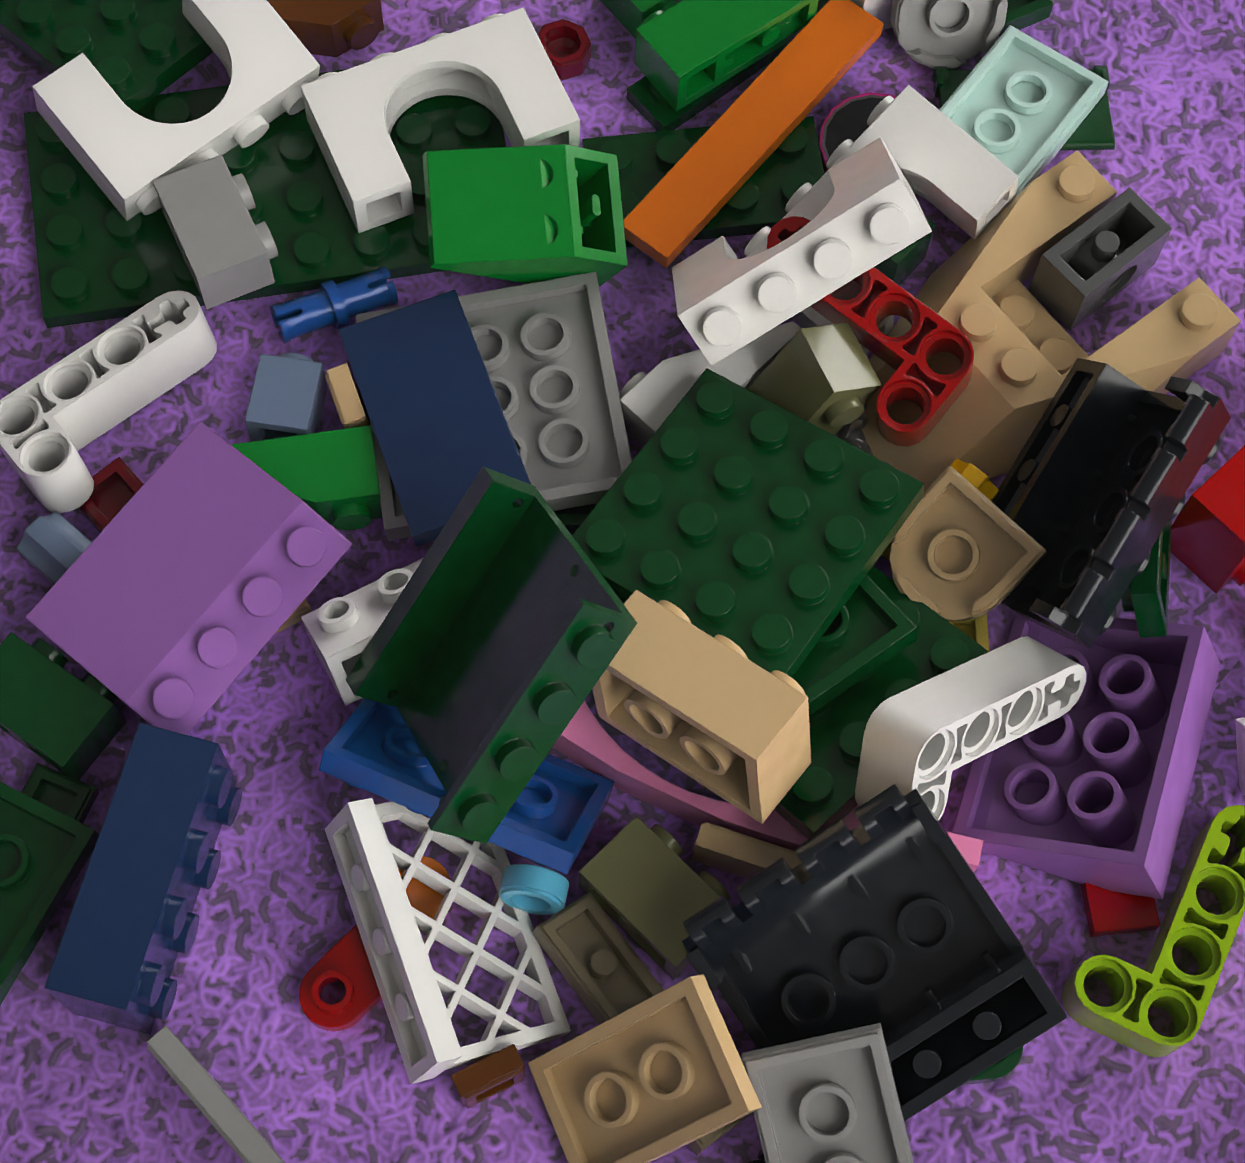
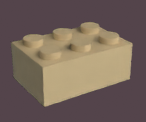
(706, 708)

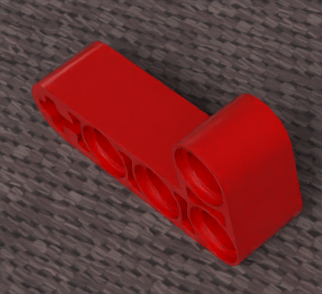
(905, 354)

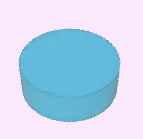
(533, 889)

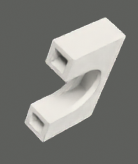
(488, 62)
(130, 151)
(936, 161)
(867, 220)

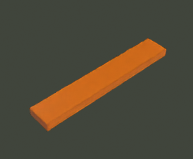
(750, 130)

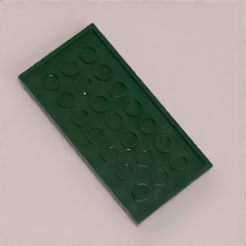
(109, 267)

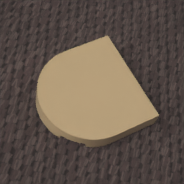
(960, 551)

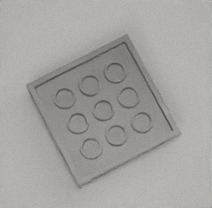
(554, 384)

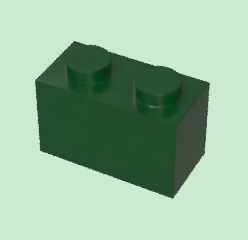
(51, 709)

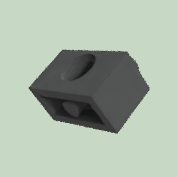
(1099, 259)

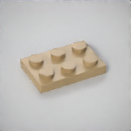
(646, 1079)

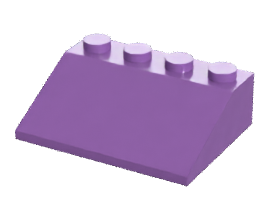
(189, 581)
(1112, 776)

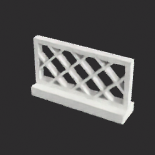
(400, 955)

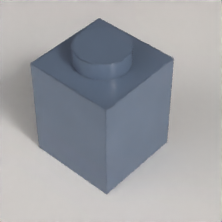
(286, 397)

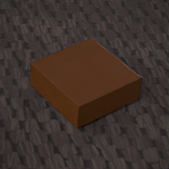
(489, 1076)

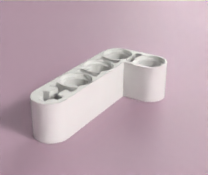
(96, 390)
(962, 716)

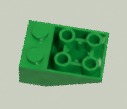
(525, 212)

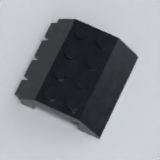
(1100, 489)
(874, 933)

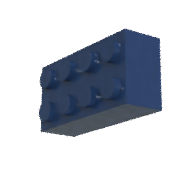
(145, 881)

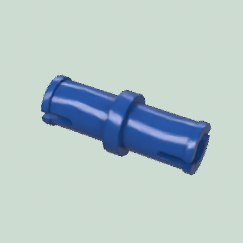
(334, 304)

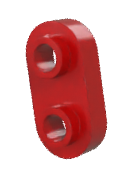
(347, 965)

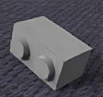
(215, 230)

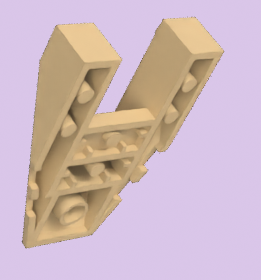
(1020, 346)

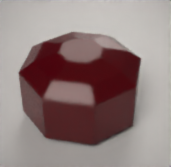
(566, 47)

